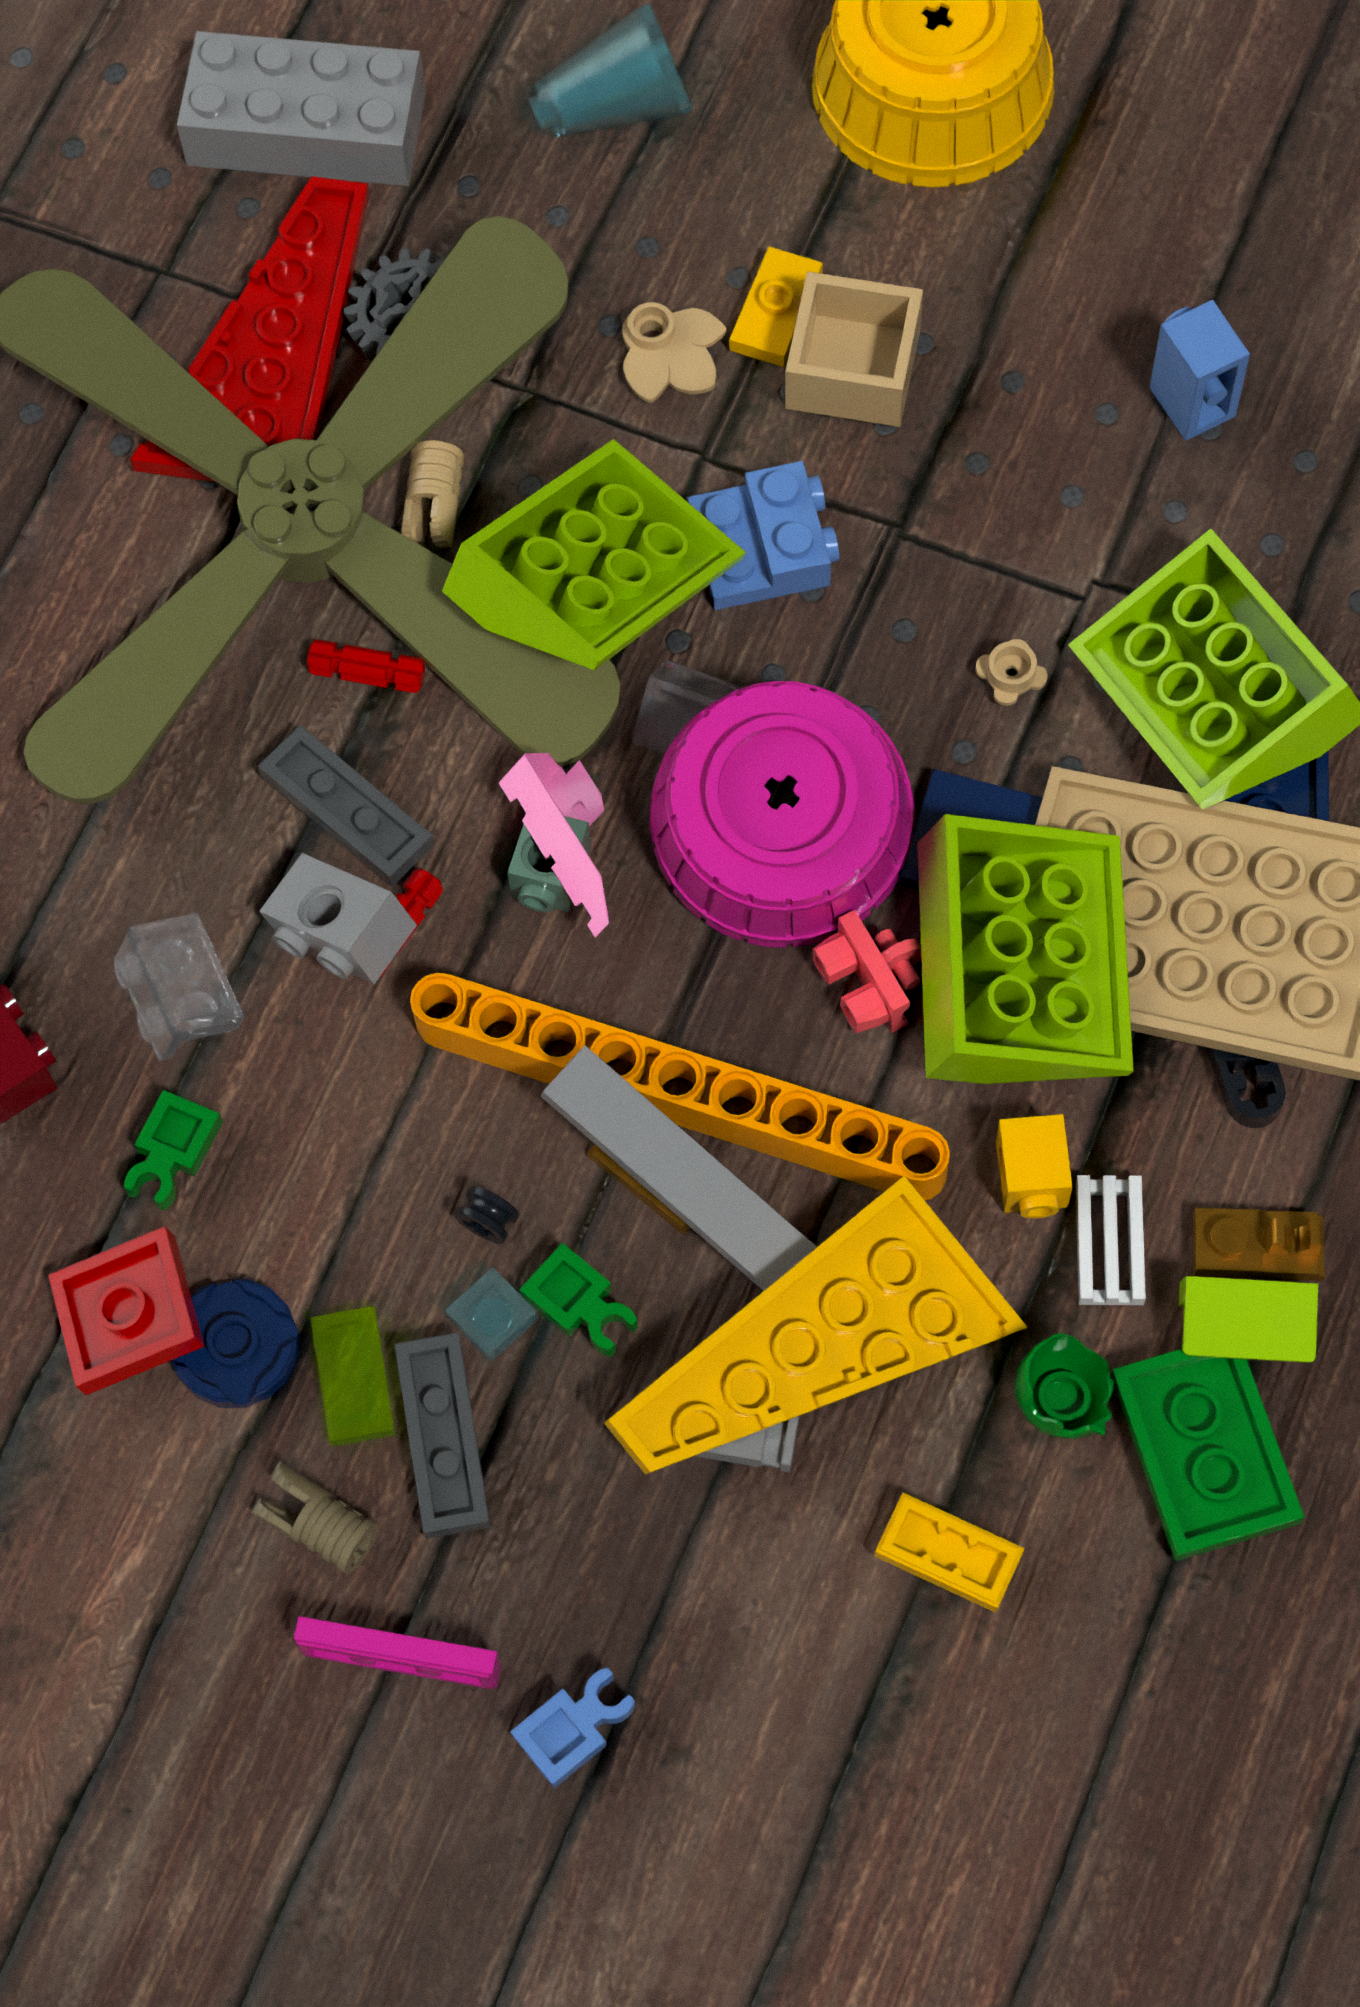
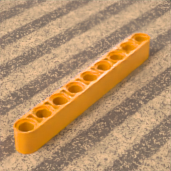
(699, 1108)

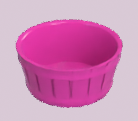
(787, 869)

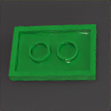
(1206, 1450)

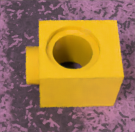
(1034, 1165)

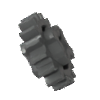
(387, 298)

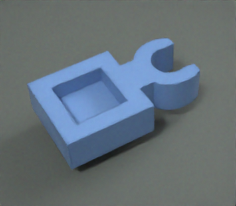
(564, 1733)

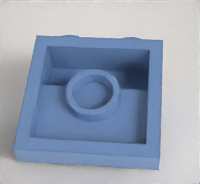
(779, 531)

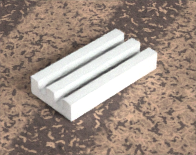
(1109, 1189)

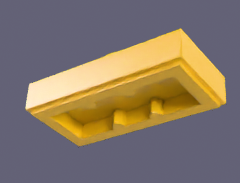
(772, 307)
(949, 1552)

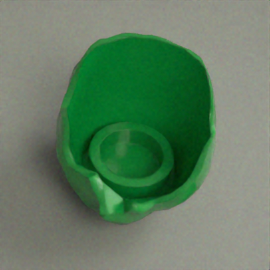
(1064, 1388)

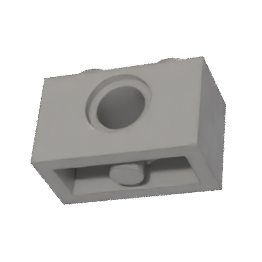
(337, 919)

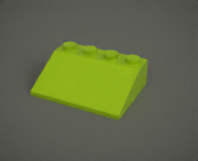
(589, 560)
(1217, 675)
(1022, 953)

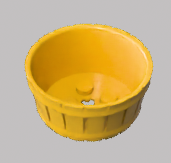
(935, 100)

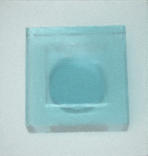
(491, 1314)

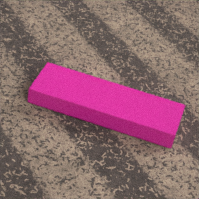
(398, 1653)

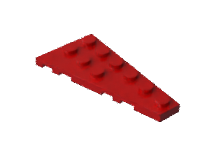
(281, 337)

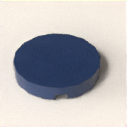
(246, 1345)

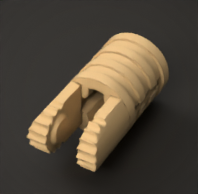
(433, 492)

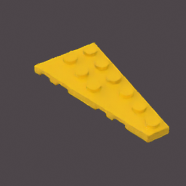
(849, 1316)

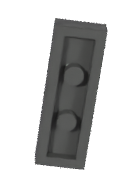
(346, 805)
(442, 1436)

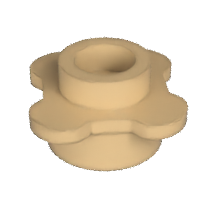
(1014, 655)

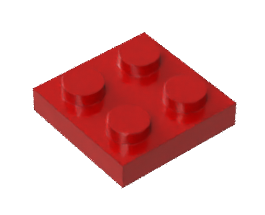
(125, 1311)

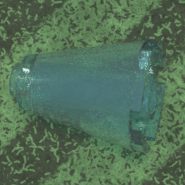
(613, 81)

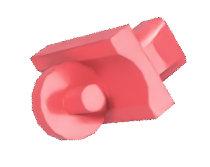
(881, 996)

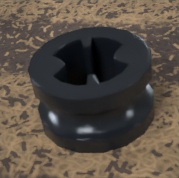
(486, 1215)

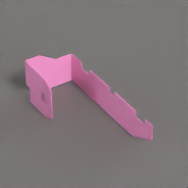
(547, 797)

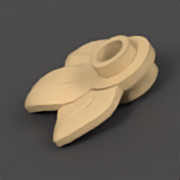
(674, 357)

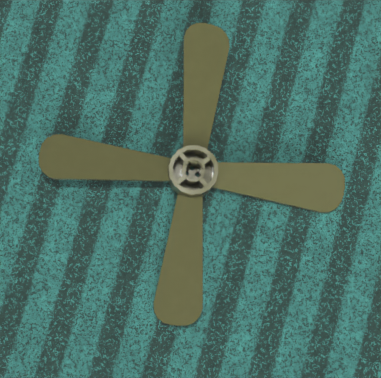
(466, 326)

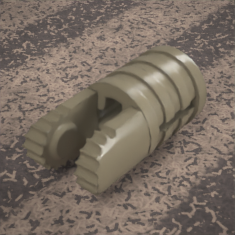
(323, 1524)

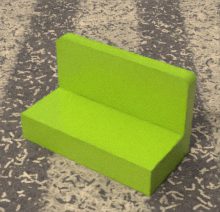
(1249, 1319)

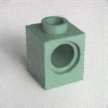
(539, 889)

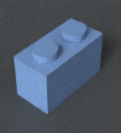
(1198, 369)

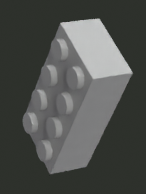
(302, 108)

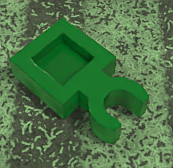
(173, 1140)
(573, 1294)

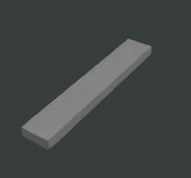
(676, 1169)

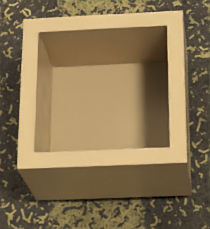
(853, 349)

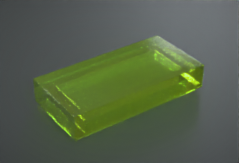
(353, 1376)

